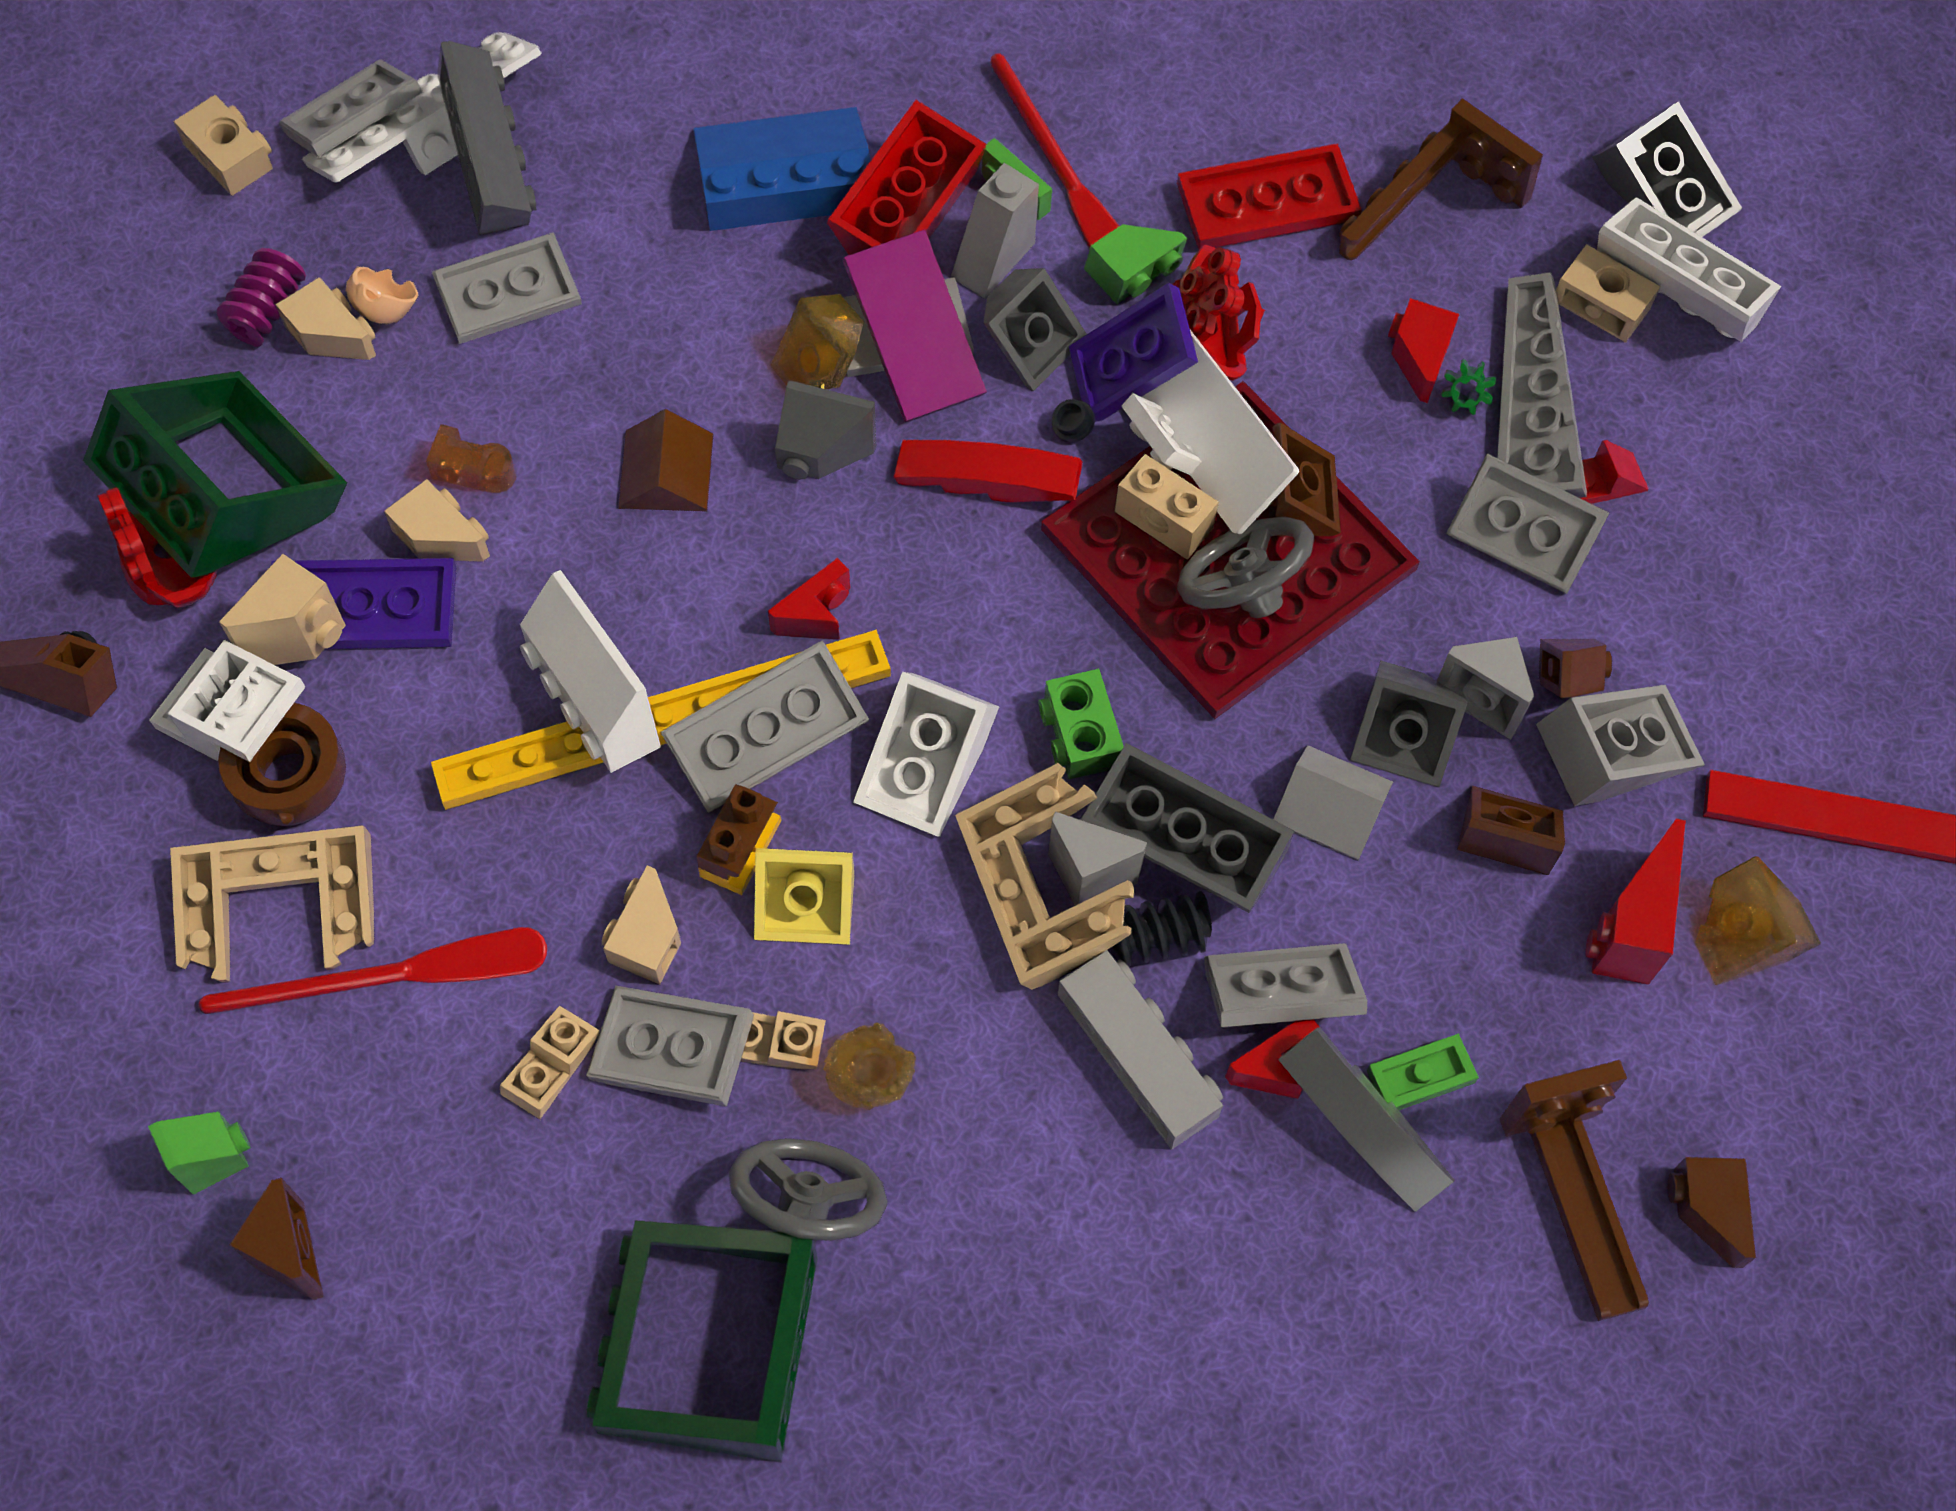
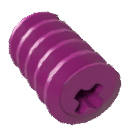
(258, 293)

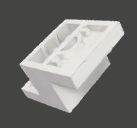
(227, 702)

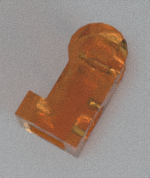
(470, 464)

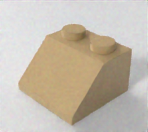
(285, 615)

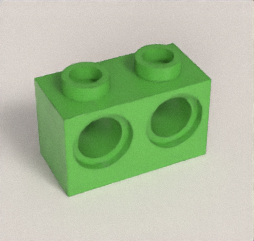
(1091, 724)

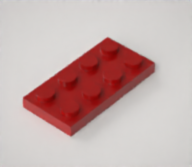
(1268, 196)

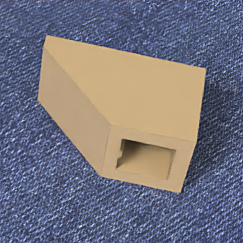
(324, 324)
(433, 526)
(645, 933)

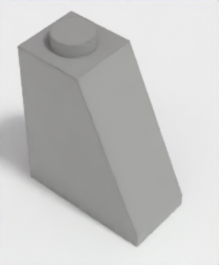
(998, 230)

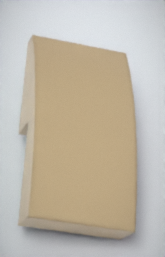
(784, 1041)
(550, 1062)

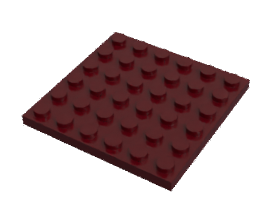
(1224, 650)

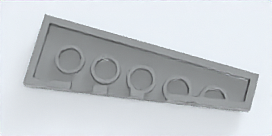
(1536, 397)

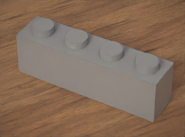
(1140, 1048)

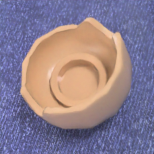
(378, 296)

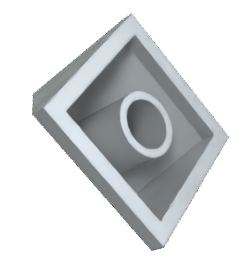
(1492, 681)
(1332, 802)
(1092, 857)

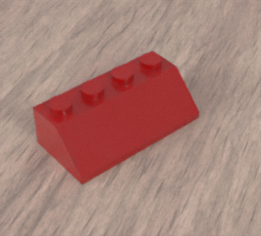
(908, 181)

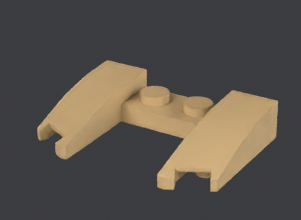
(208, 872)
(1038, 944)

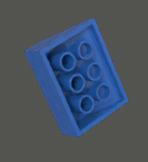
(779, 167)

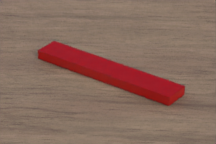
(1830, 816)

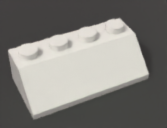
(1688, 269)
(588, 676)

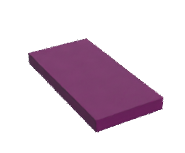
(914, 325)

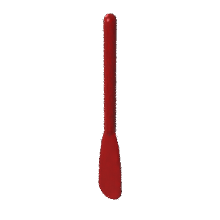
(1089, 212)
(470, 959)

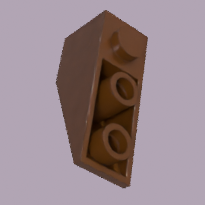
(59, 671)

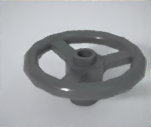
(1249, 574)
(806, 1195)

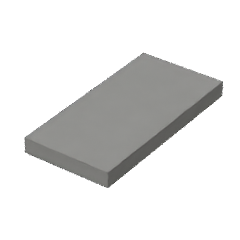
(765, 726)

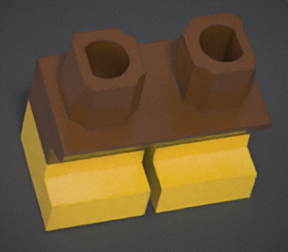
(731, 845)

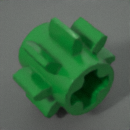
(1463, 376)

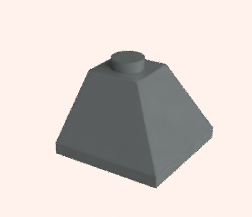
(1031, 324)
(822, 431)
(1409, 724)

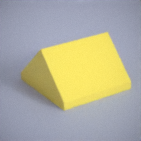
(803, 896)

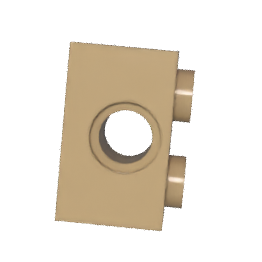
(224, 144)
(1606, 293)
(1166, 506)

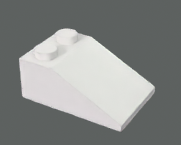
(925, 752)

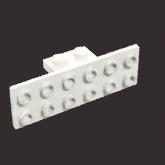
(419, 122)
(1215, 437)

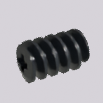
(1165, 927)

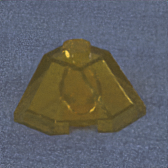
(819, 342)
(1752, 923)

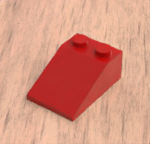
(1640, 927)

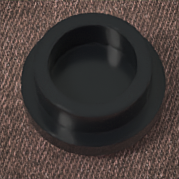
(1073, 420)

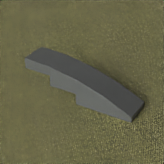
(1366, 1119)

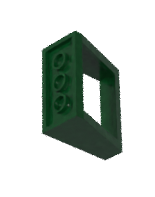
(176, 500)
(721, 1435)

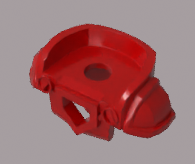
(1213, 307)
(149, 576)

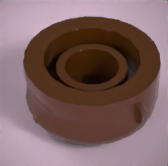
(305, 793)

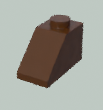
(1573, 666)
(1716, 1205)

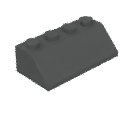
(484, 138)
(1191, 827)

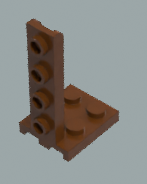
(1481, 150)
(1554, 1117)

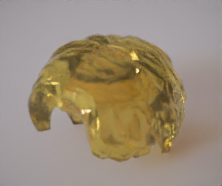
(868, 1067)

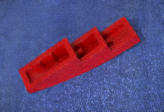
(991, 468)

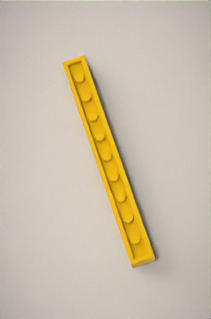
(561, 749)

